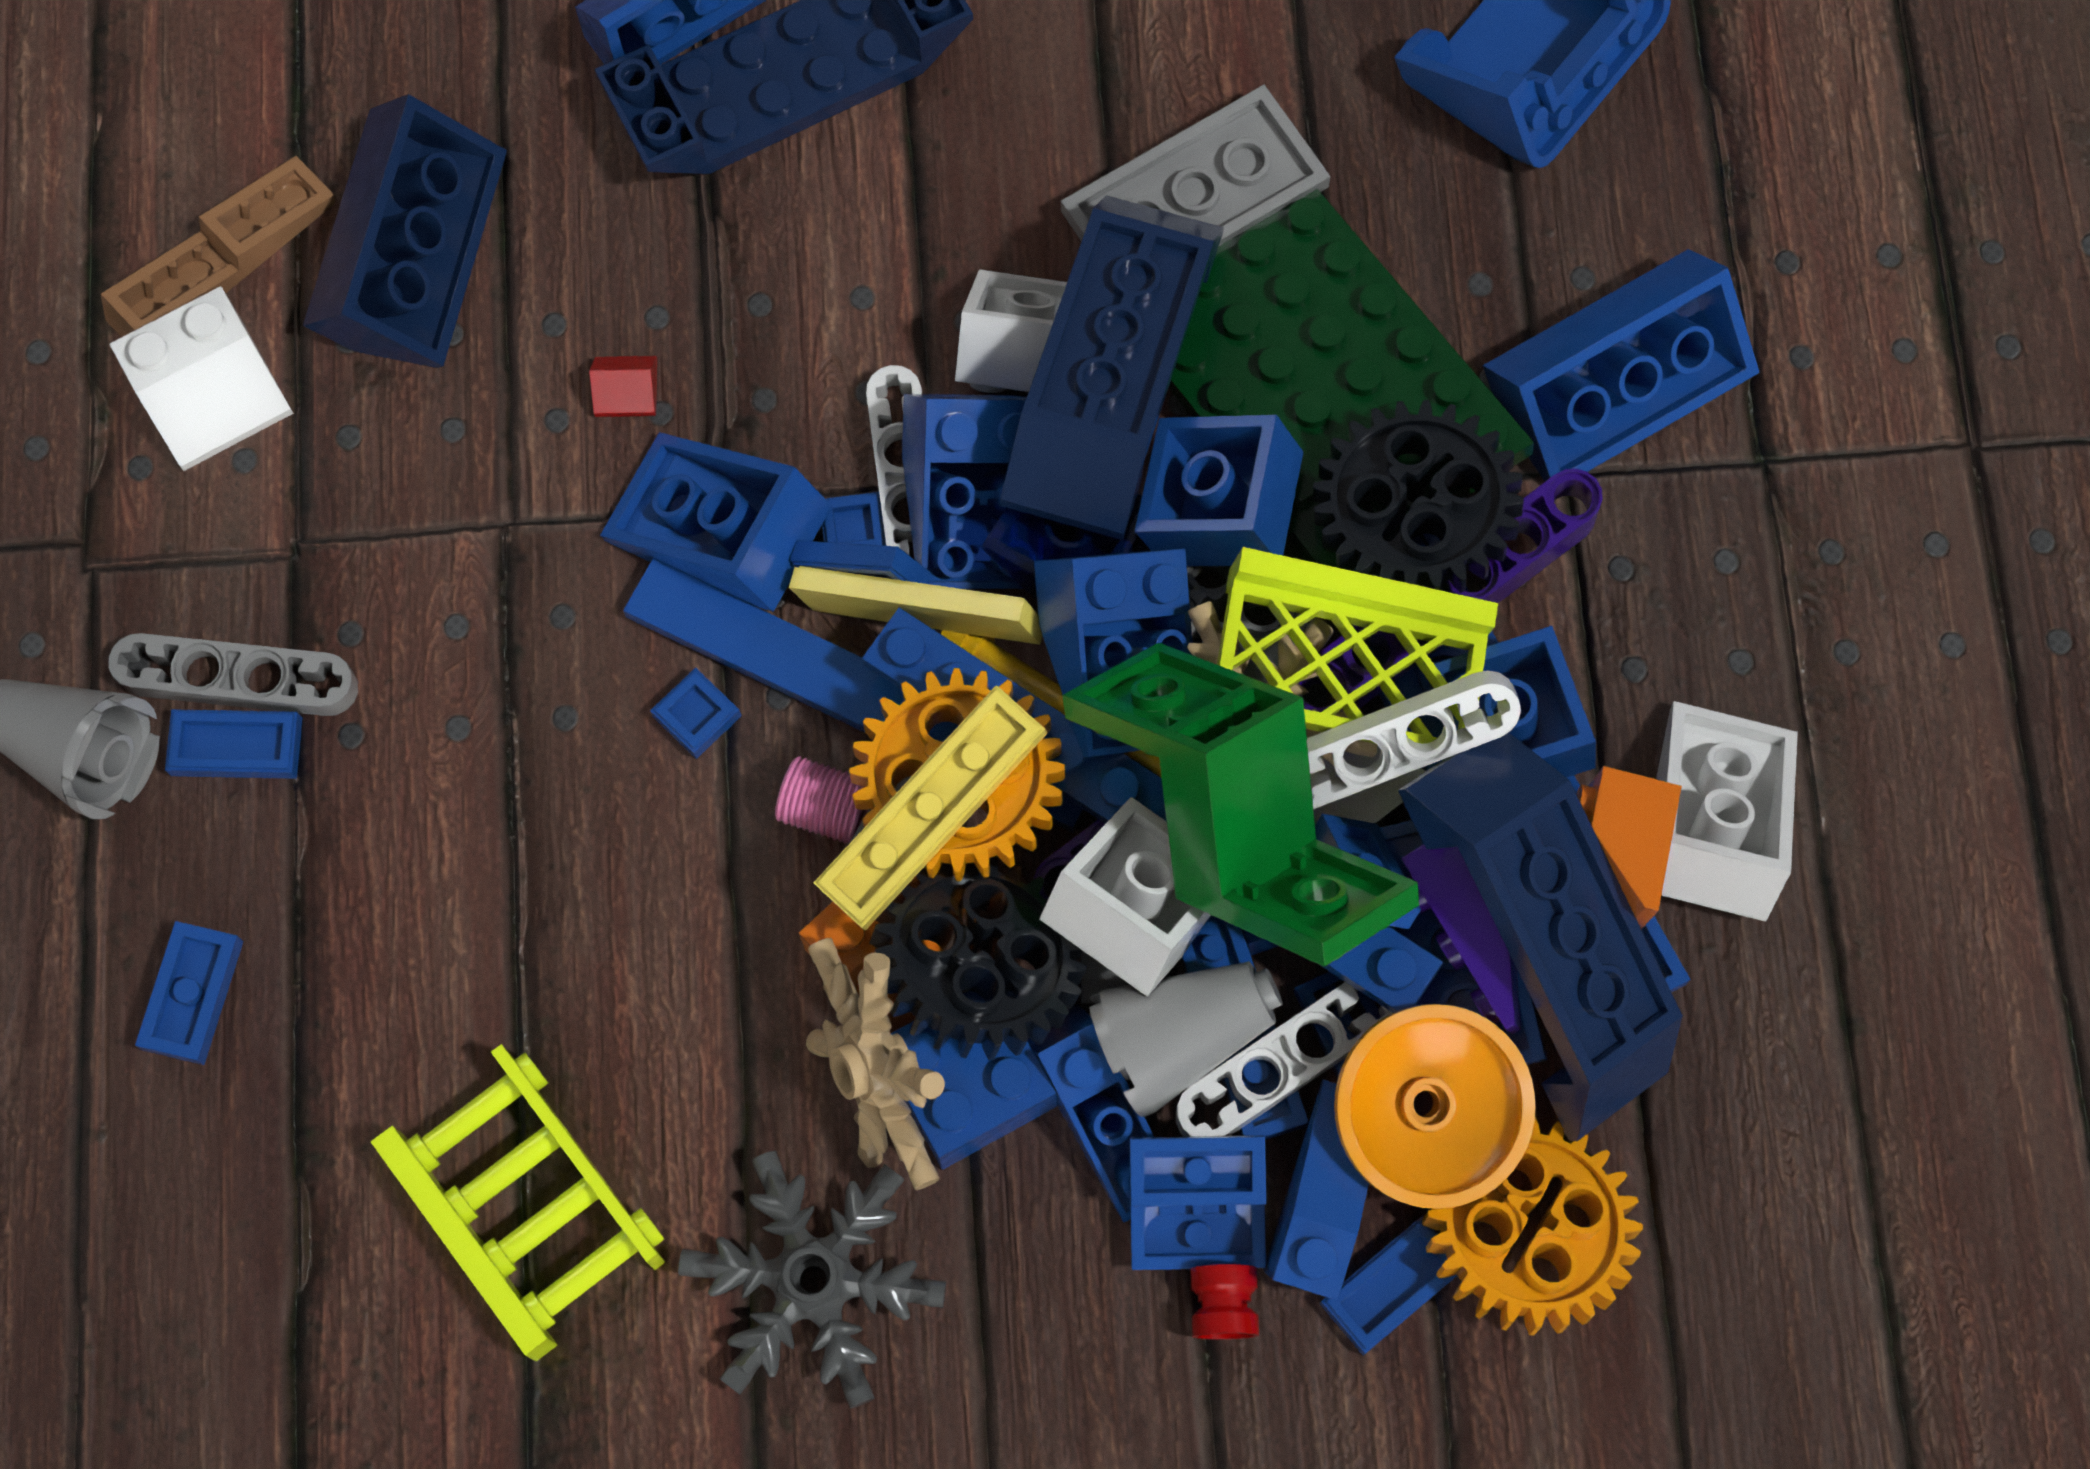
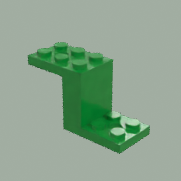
(1241, 802)

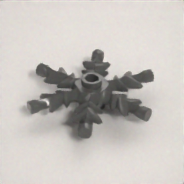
(800, 1255)

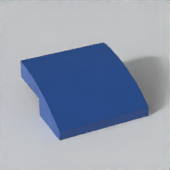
(1197, 1201)

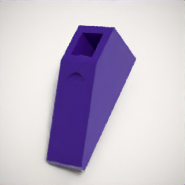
(1469, 931)

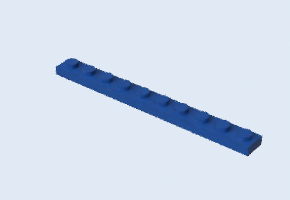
(1382, 967)

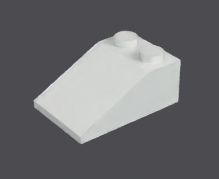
(1732, 810)

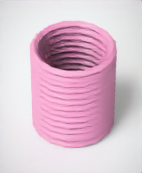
(819, 800)

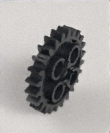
(1369, 472)
(978, 959)

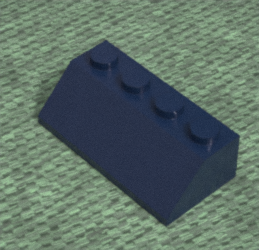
(405, 234)

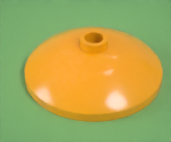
(1477, 1115)

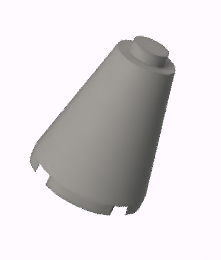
(79, 742)
(1181, 1028)

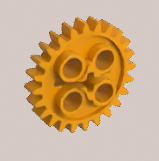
(904, 745)
(1584, 1256)

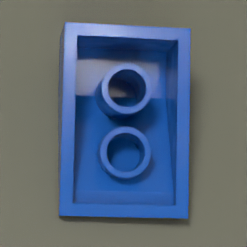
(718, 517)

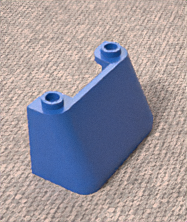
(1531, 67)

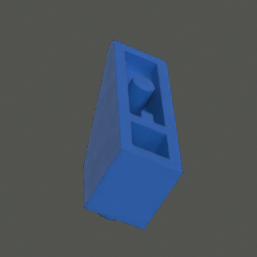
(1319, 1209)

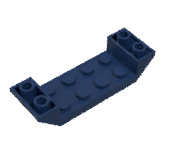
(773, 77)
(1108, 366)
(1558, 919)

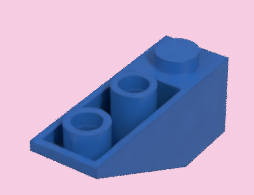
(1093, 1102)

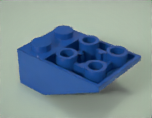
(954, 480)
(1107, 611)

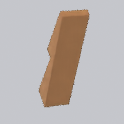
(229, 246)

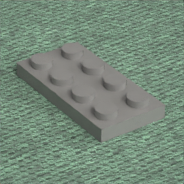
(1218, 171)

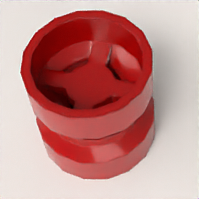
(1224, 1300)

